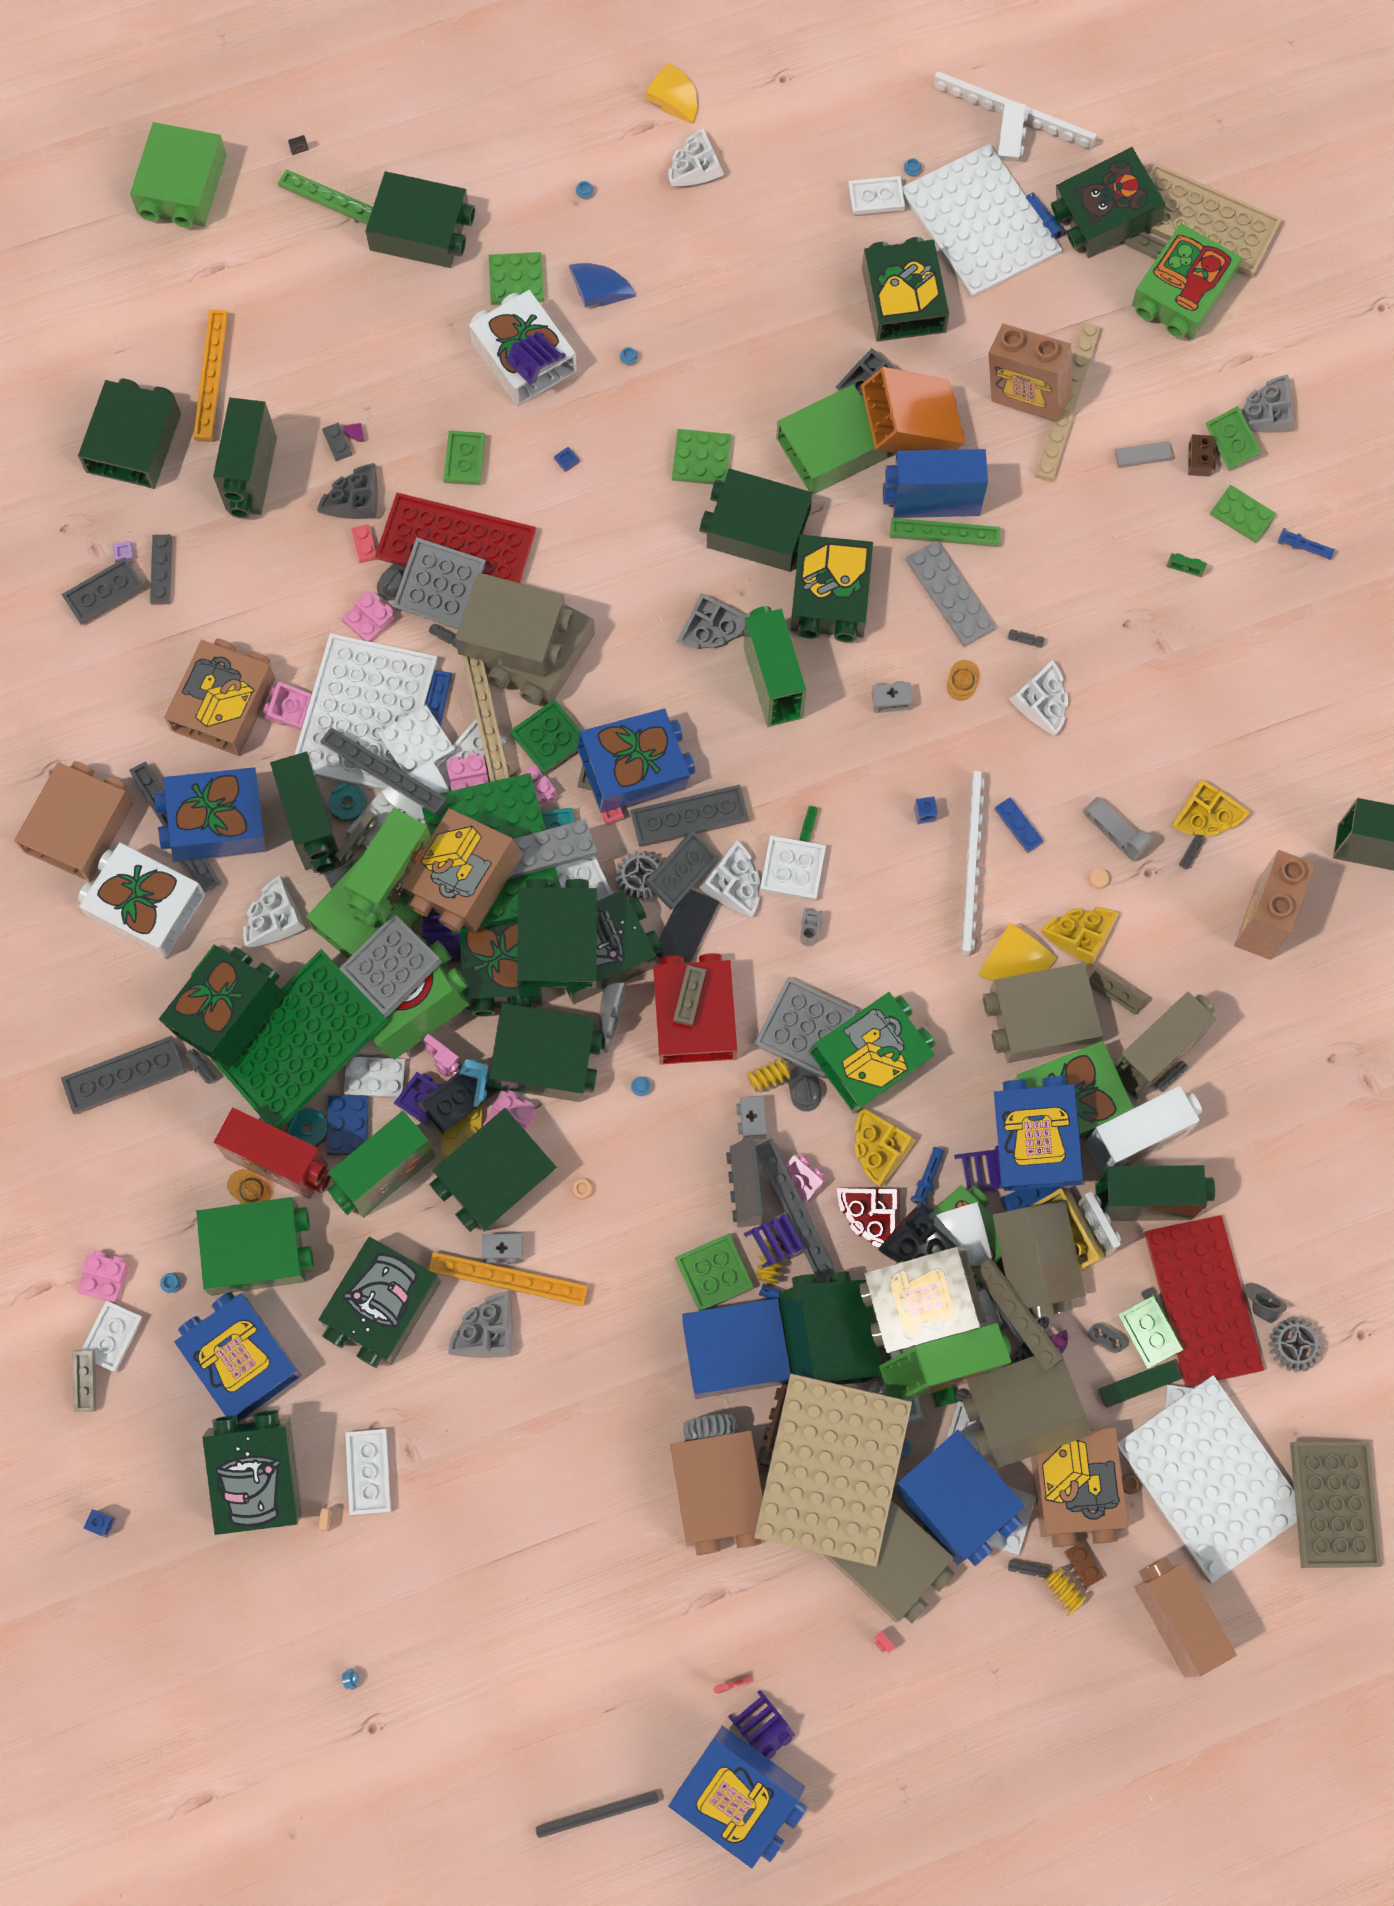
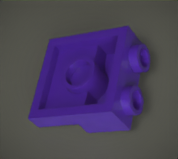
(415, 1091)

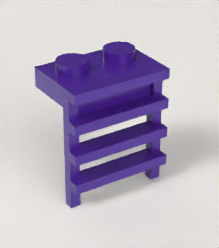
(532, 355)
(434, 932)
(993, 1169)
(784, 1233)
(771, 1735)

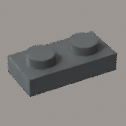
(337, 442)

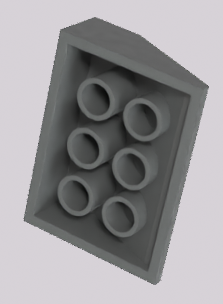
(745, 1183)

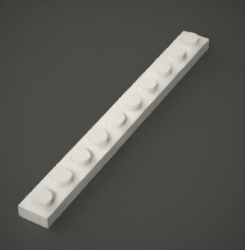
(995, 103)
(971, 870)

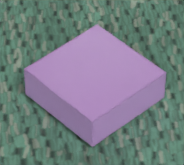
(123, 550)

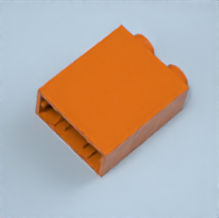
(911, 412)

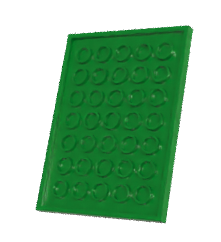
(511, 809)
(304, 1041)

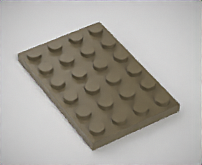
(1335, 1504)

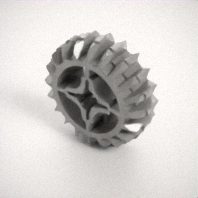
(633, 876)
(1279, 1345)
(709, 1426)

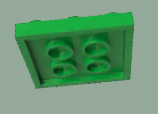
(547, 736)

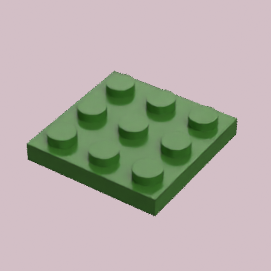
(515, 275)
(701, 456)
(714, 1272)

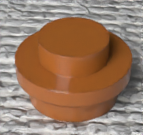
(1130, 1484)

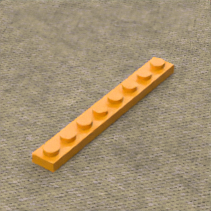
(210, 375)
(508, 1279)

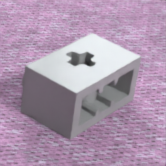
(882, 697)
(755, 1107)
(492, 1242)

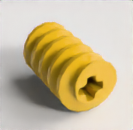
(768, 1075)
(768, 1274)
(1065, 1590)

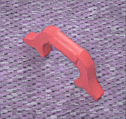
(726, 1686)

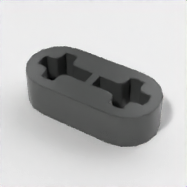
(1103, 1342)

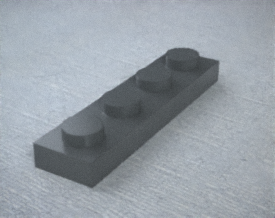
(161, 569)

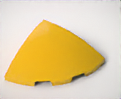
(674, 93)
(1208, 812)
(1081, 932)
(1016, 955)
(880, 1146)

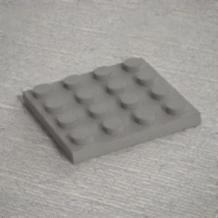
(437, 583)
(390, 965)
(800, 1020)

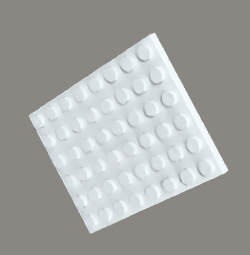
(980, 221)
(359, 694)
(1211, 1478)

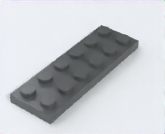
(695, 813)
(123, 1075)

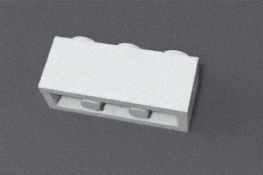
(1012, 131)

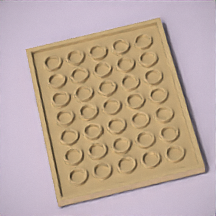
(833, 1469)

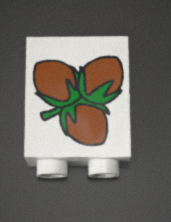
(516, 319)
(140, 899)
(1144, 1130)

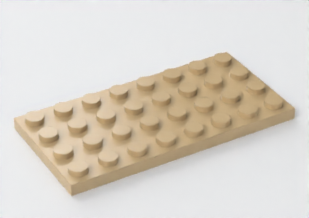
(1214, 215)

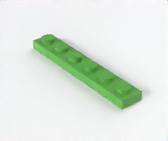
(325, 196)
(945, 532)

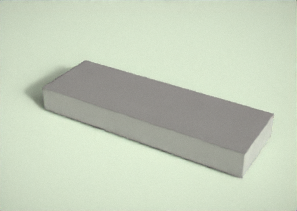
(1143, 454)

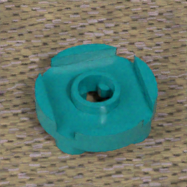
(349, 792)
(307, 1117)

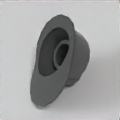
(390, 582)
(334, 876)
(804, 1089)
(1264, 1302)

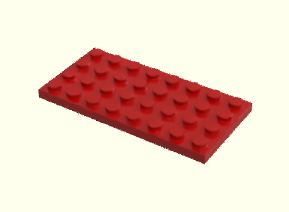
(494, 539)
(1204, 1300)

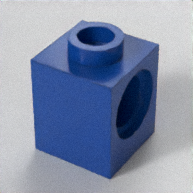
(925, 810)
(99, 1523)

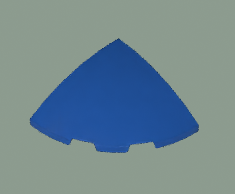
(600, 284)

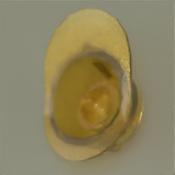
(963, 680)
(248, 1187)

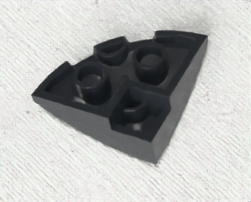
(918, 1236)

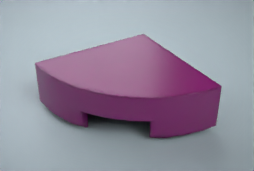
(355, 432)
(1060, 1340)

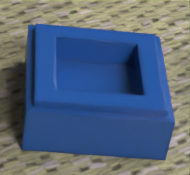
(566, 459)

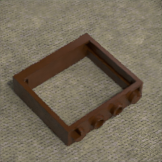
(770, 1432)

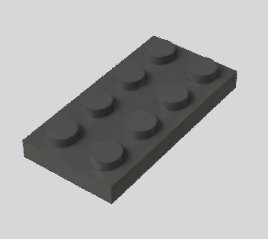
(103, 591)
(681, 870)

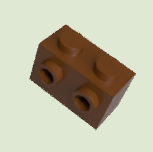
(1201, 455)

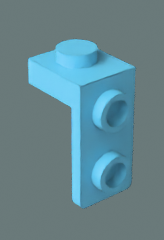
(478, 1070)

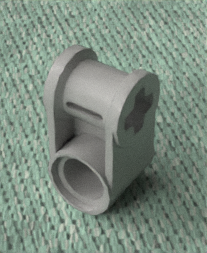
(810, 924)

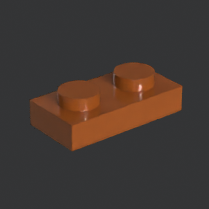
(1083, 1564)

